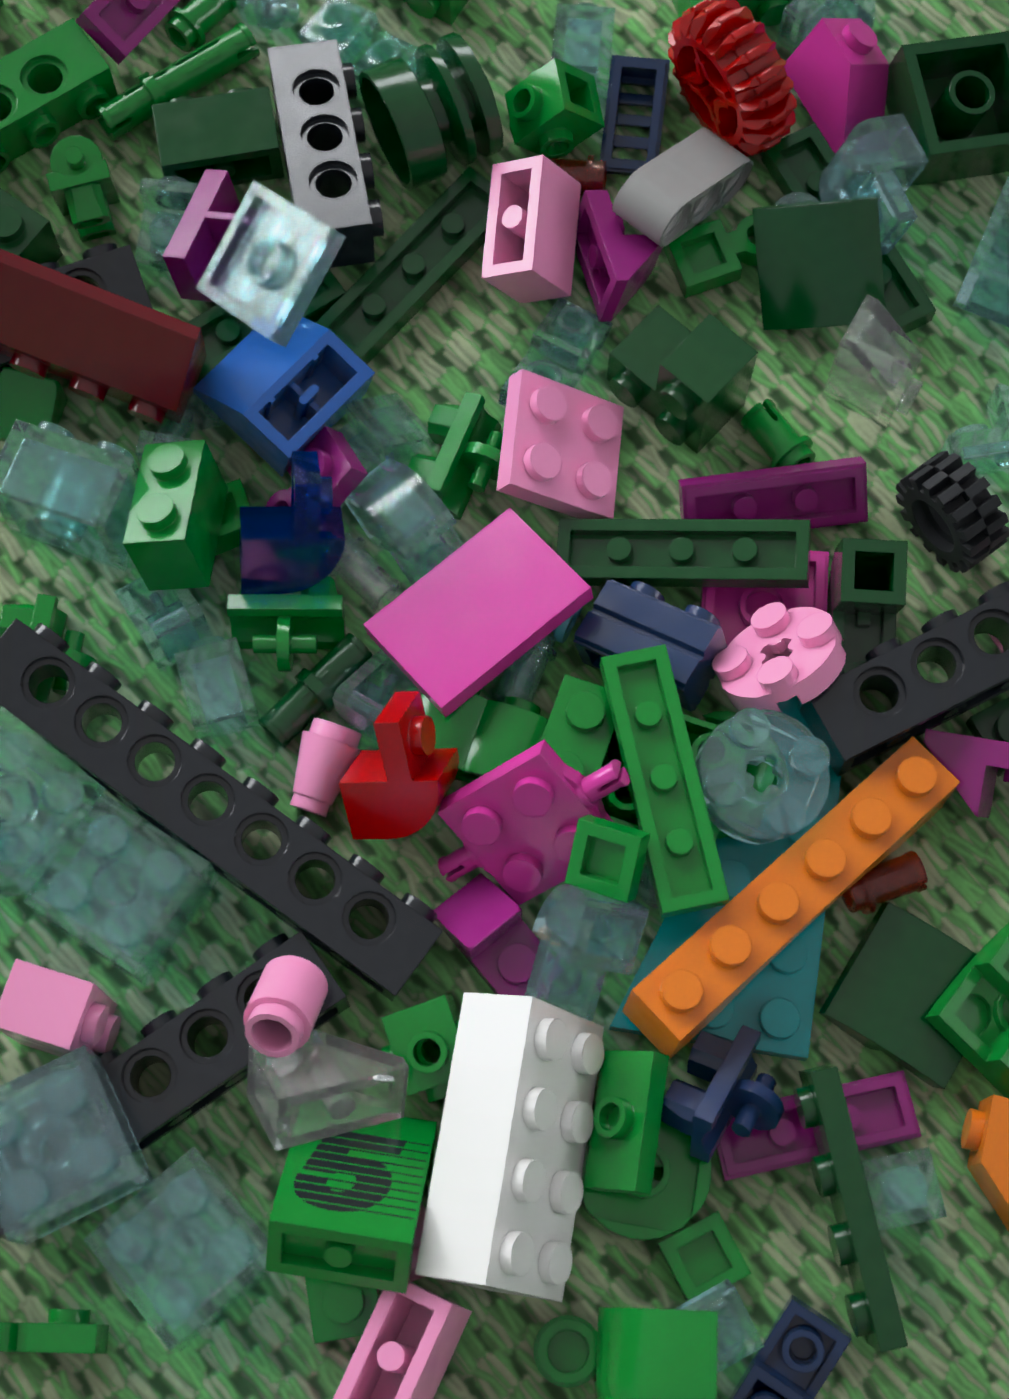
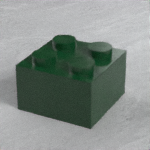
(955, 104)

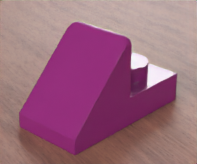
(610, 260)
(973, 763)
(490, 935)

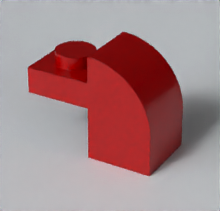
(403, 782)

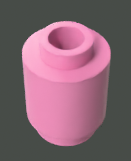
(284, 1006)

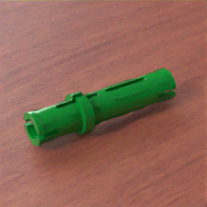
(176, 80)

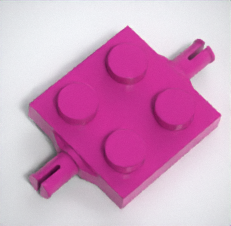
(525, 819)

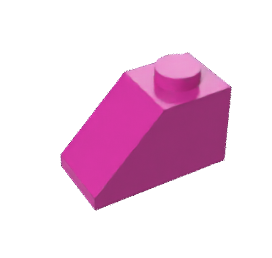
(840, 76)

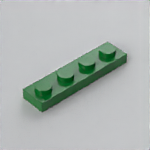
(664, 781)

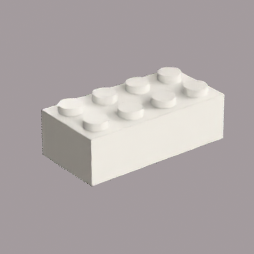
(511, 1147)

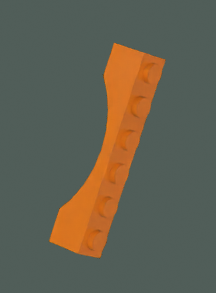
(787, 897)

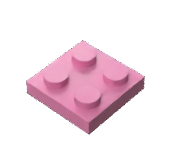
(560, 447)

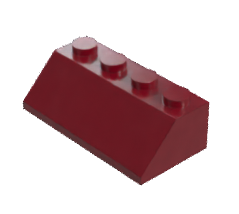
(97, 341)

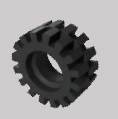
(952, 511)

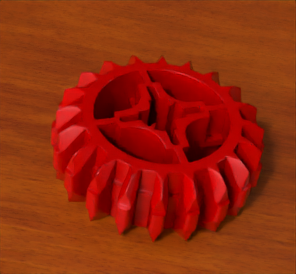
(732, 75)

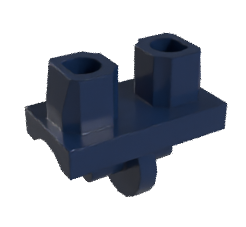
(730, 1094)

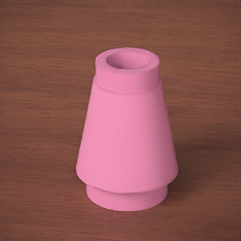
(322, 761)

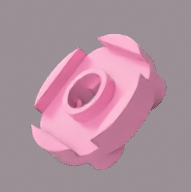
(781, 657)

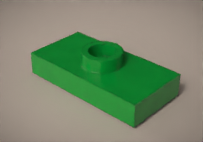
(626, 1122)

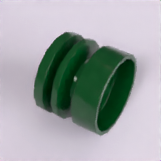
(439, 108)

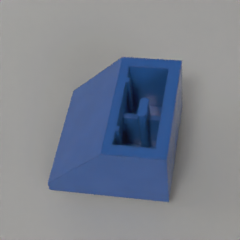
(285, 394)

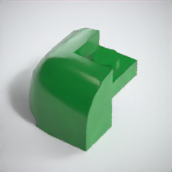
(656, 1354)

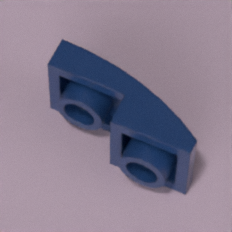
(794, 1356)

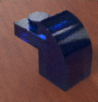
(292, 545)

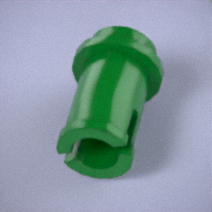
(191, 23)
(777, 436)

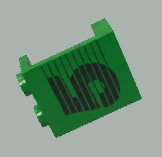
(353, 1205)

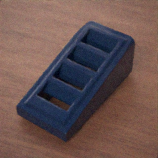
(637, 72)

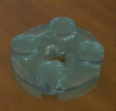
(796, 760)

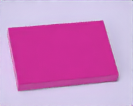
(478, 611)

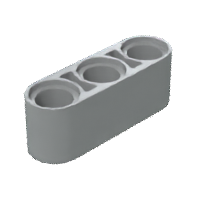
(682, 186)

